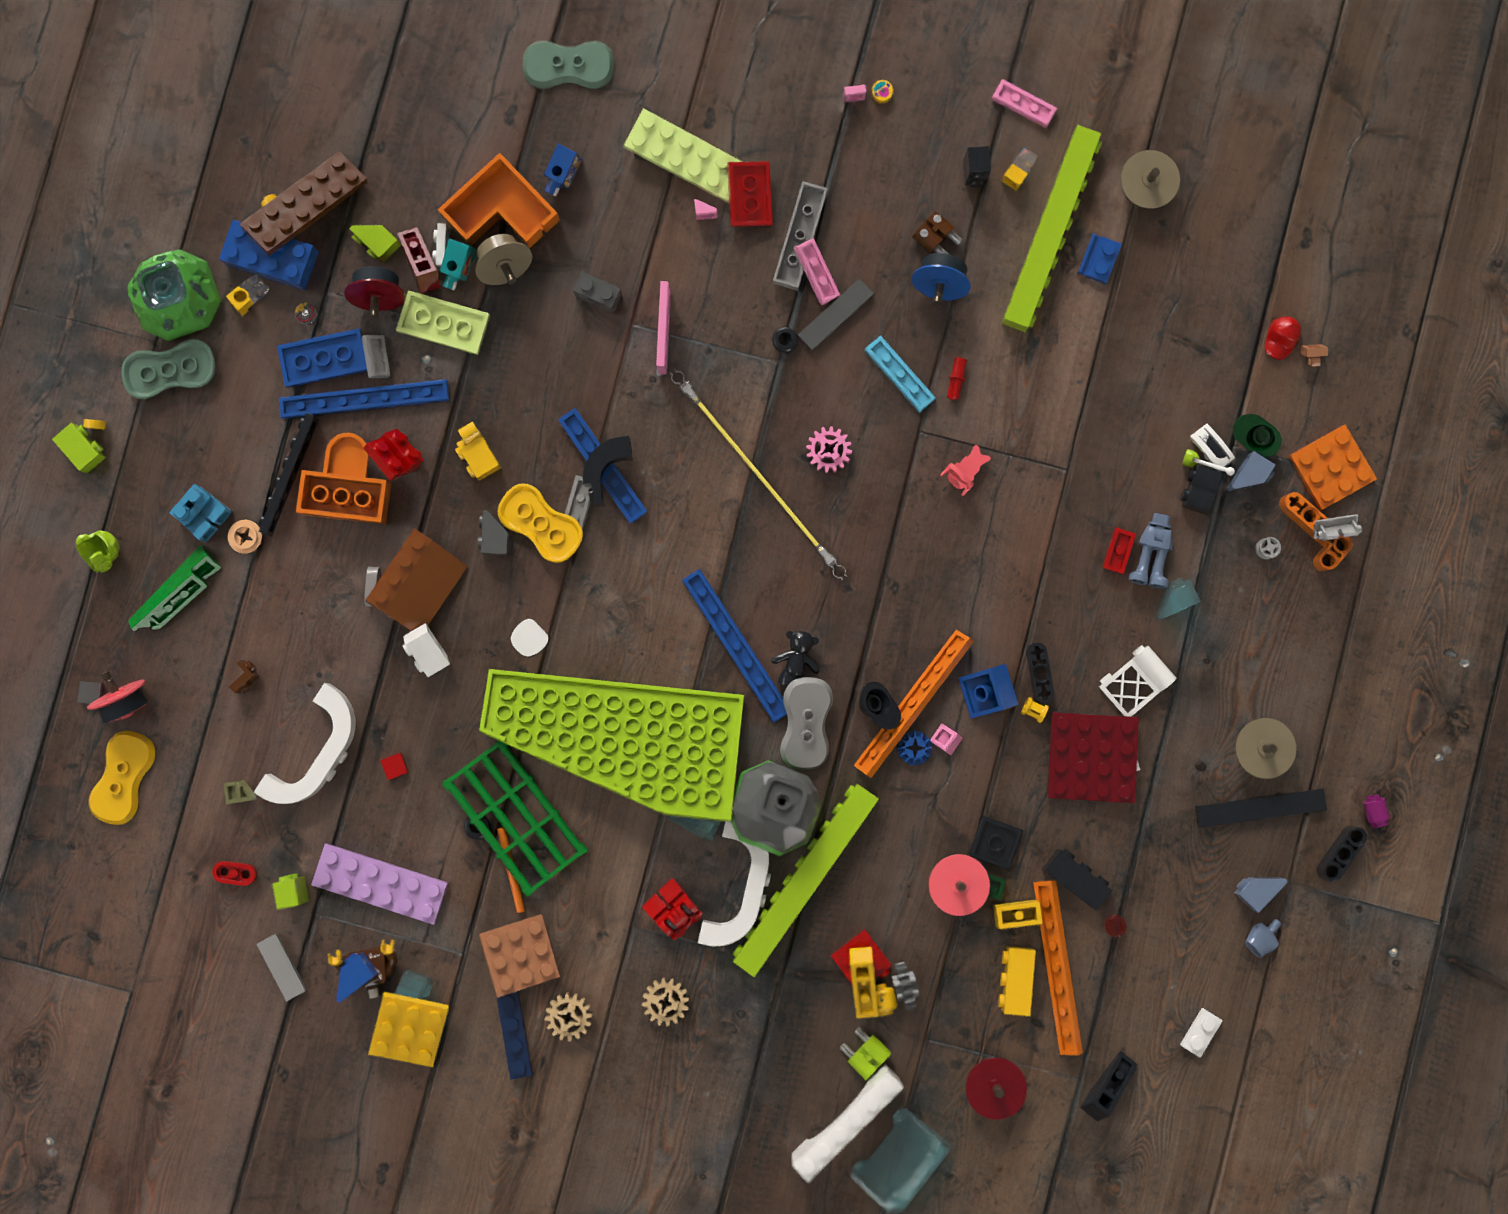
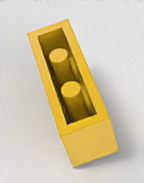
(1017, 980)

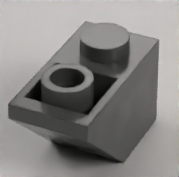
(494, 538)

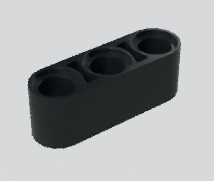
(1351, 850)

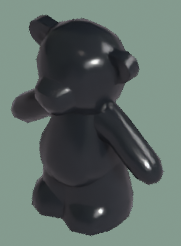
(797, 657)

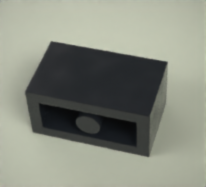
(976, 166)

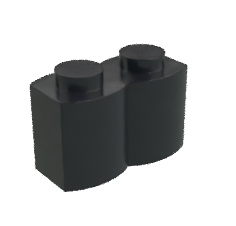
(1201, 489)

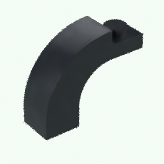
(601, 458)

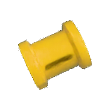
(1034, 710)

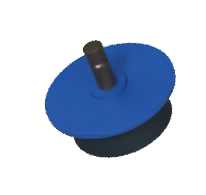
(942, 278)

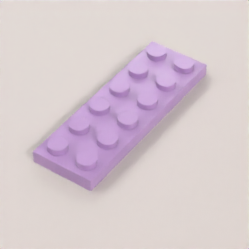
(379, 883)

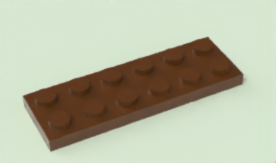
(303, 203)

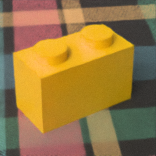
(1017, 914)

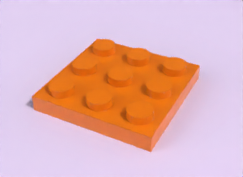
(1332, 467)

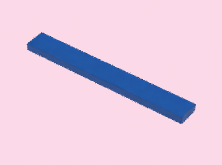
(364, 399)
(736, 644)

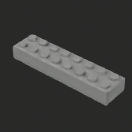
(801, 229)

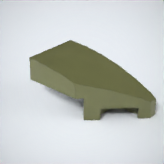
(238, 792)

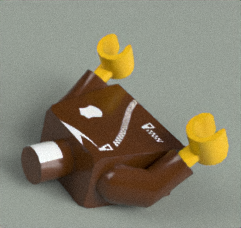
(381, 957)

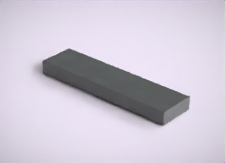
(835, 314)

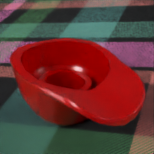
(1282, 337)

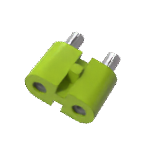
(868, 1056)

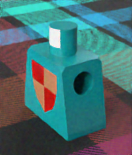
(460, 255)

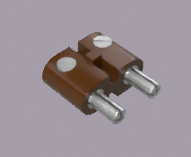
(934, 232)

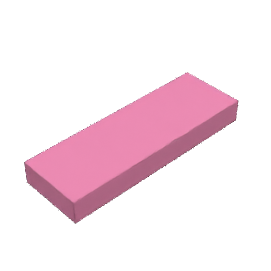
(1024, 103)
(817, 271)

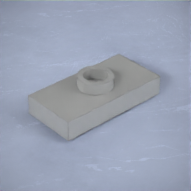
(376, 356)

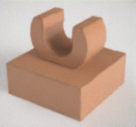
(1313, 353)

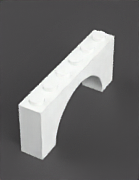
(818, 1151)

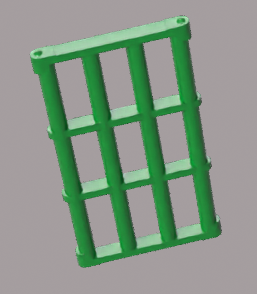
(493, 806)

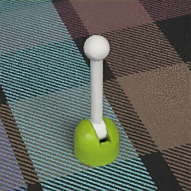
(1192, 459)

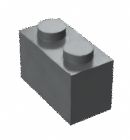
(597, 292)

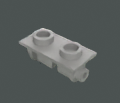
(1333, 527)

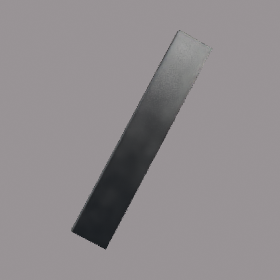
(1261, 808)

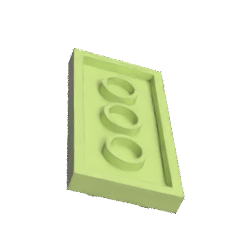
(443, 322)

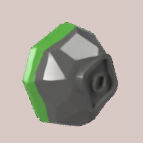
(761, 819)

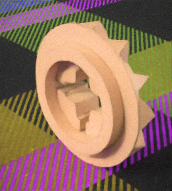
(236, 540)

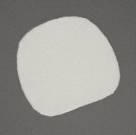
(529, 638)

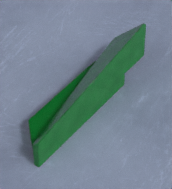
(176, 591)

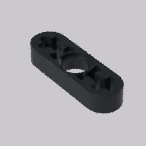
(1037, 689)

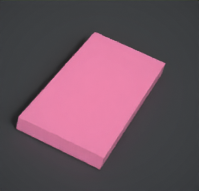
(663, 327)

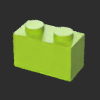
(79, 447)
(290, 891)

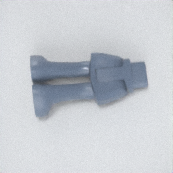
(1154, 538)

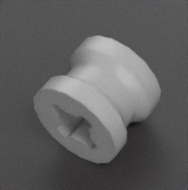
(1272, 546)

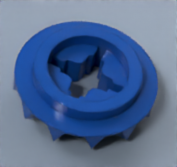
(907, 755)

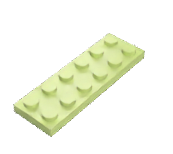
(681, 153)

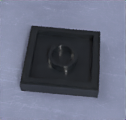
(995, 843)

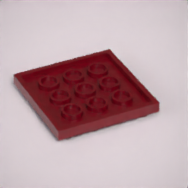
(1093, 757)

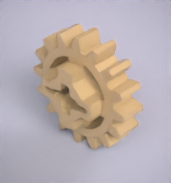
(655, 999)
(559, 1013)

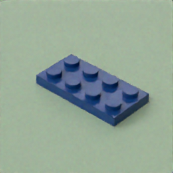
(322, 358)

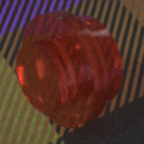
(1115, 925)

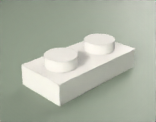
(441, 237)
(1201, 1032)

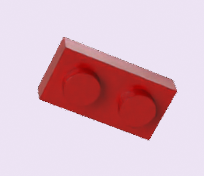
(1119, 550)

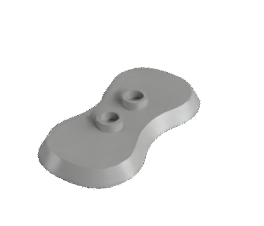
(807, 706)

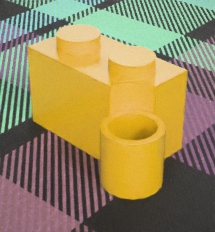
(476, 452)

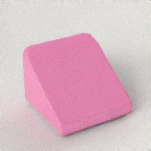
(704, 211)
(946, 739)

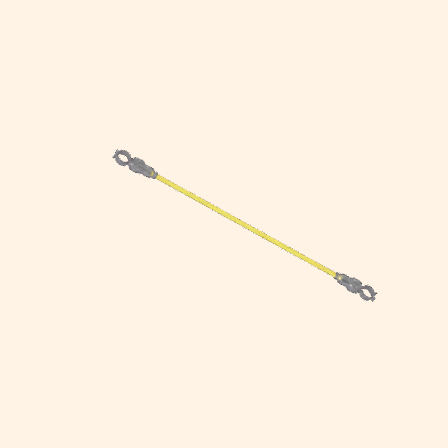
(829, 559)

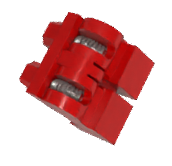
(675, 911)

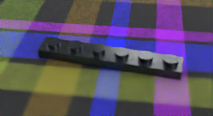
(291, 467)

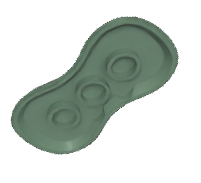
(551, 64)
(151, 372)

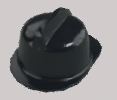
(879, 706)

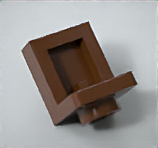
(244, 682)

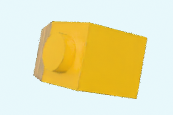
(863, 982)

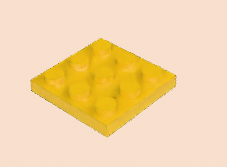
(408, 1029)

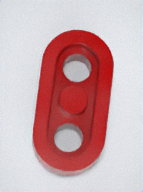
(235, 873)

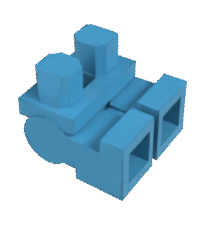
(198, 511)

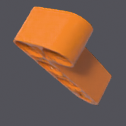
(1329, 546)

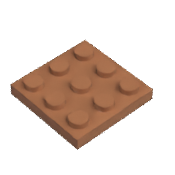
(519, 955)

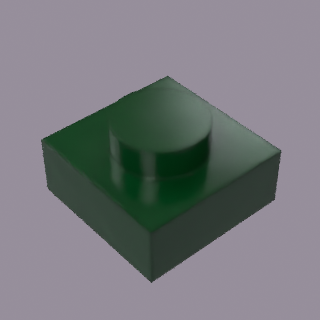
(996, 887)

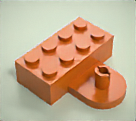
(343, 486)

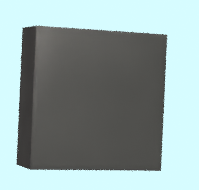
(89, 691)

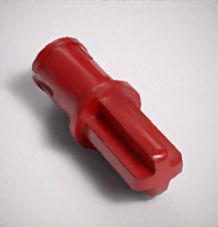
(956, 378)

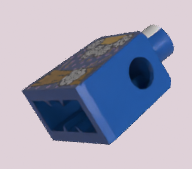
(562, 161)

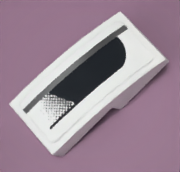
(1212, 446)

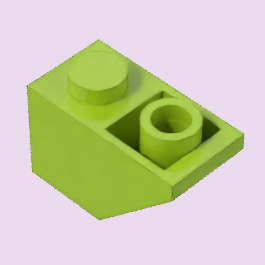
(377, 239)

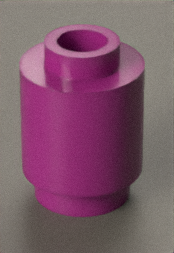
(1376, 811)

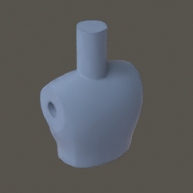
(1262, 938)

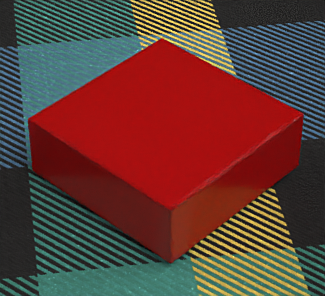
(394, 766)

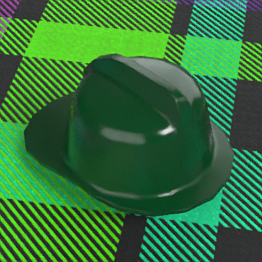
(1257, 435)

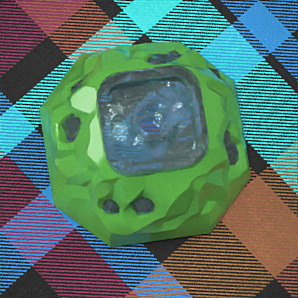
(184, 305)

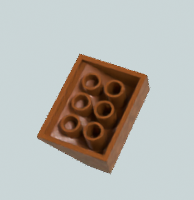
(416, 582)

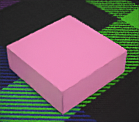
(854, 93)

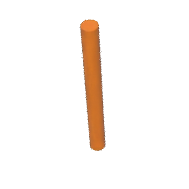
(513, 883)

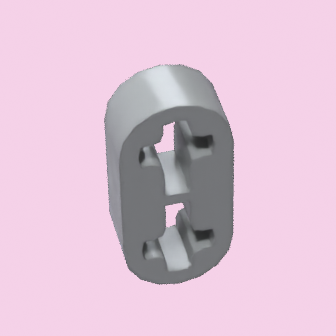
(372, 577)

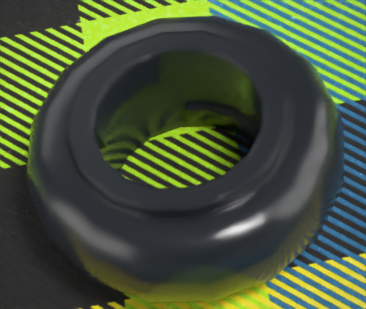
(785, 331)
(470, 833)

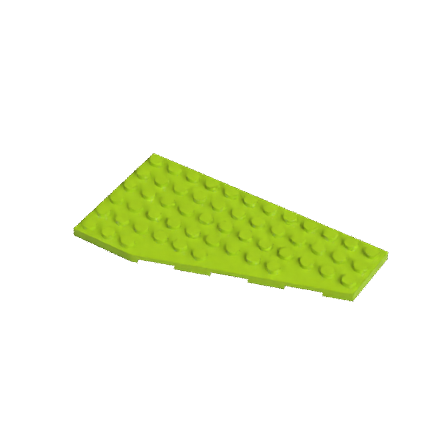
(637, 740)

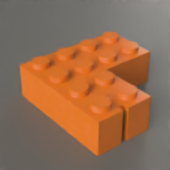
(498, 194)

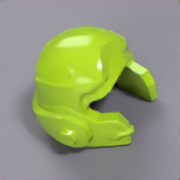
(98, 550)

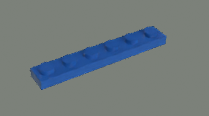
(612, 478)

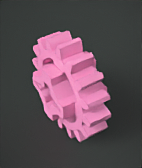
(822, 442)

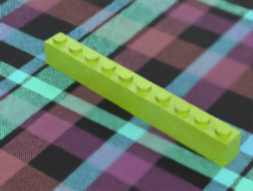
(1051, 229)
(805, 879)

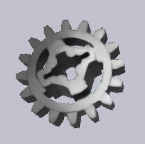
(905, 986)

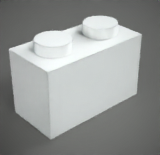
(426, 650)

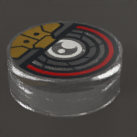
(305, 313)

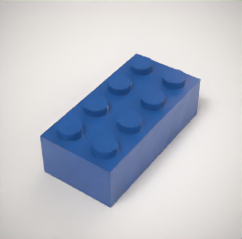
(288, 265)

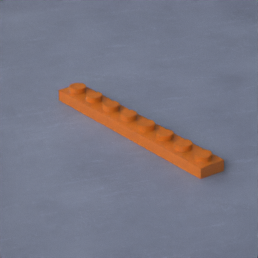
(915, 702)
(1058, 968)

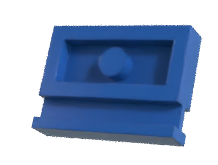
(1099, 258)

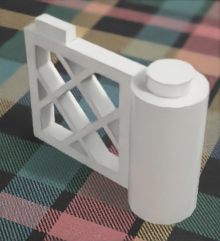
(1150, 668)

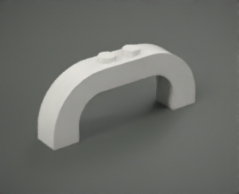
(333, 752)
(726, 933)

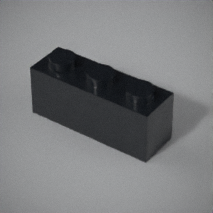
(1077, 878)

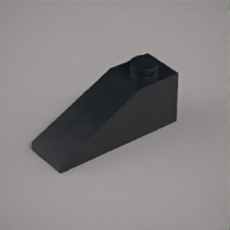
(1109, 1087)

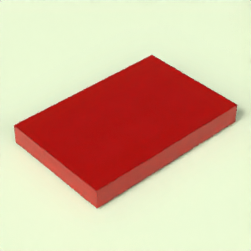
(749, 194)

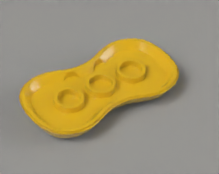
(552, 532)
(127, 761)

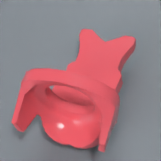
(962, 473)

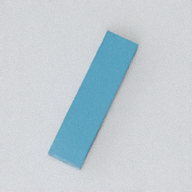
(900, 374)

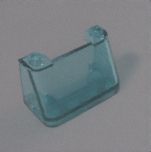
(901, 1162)

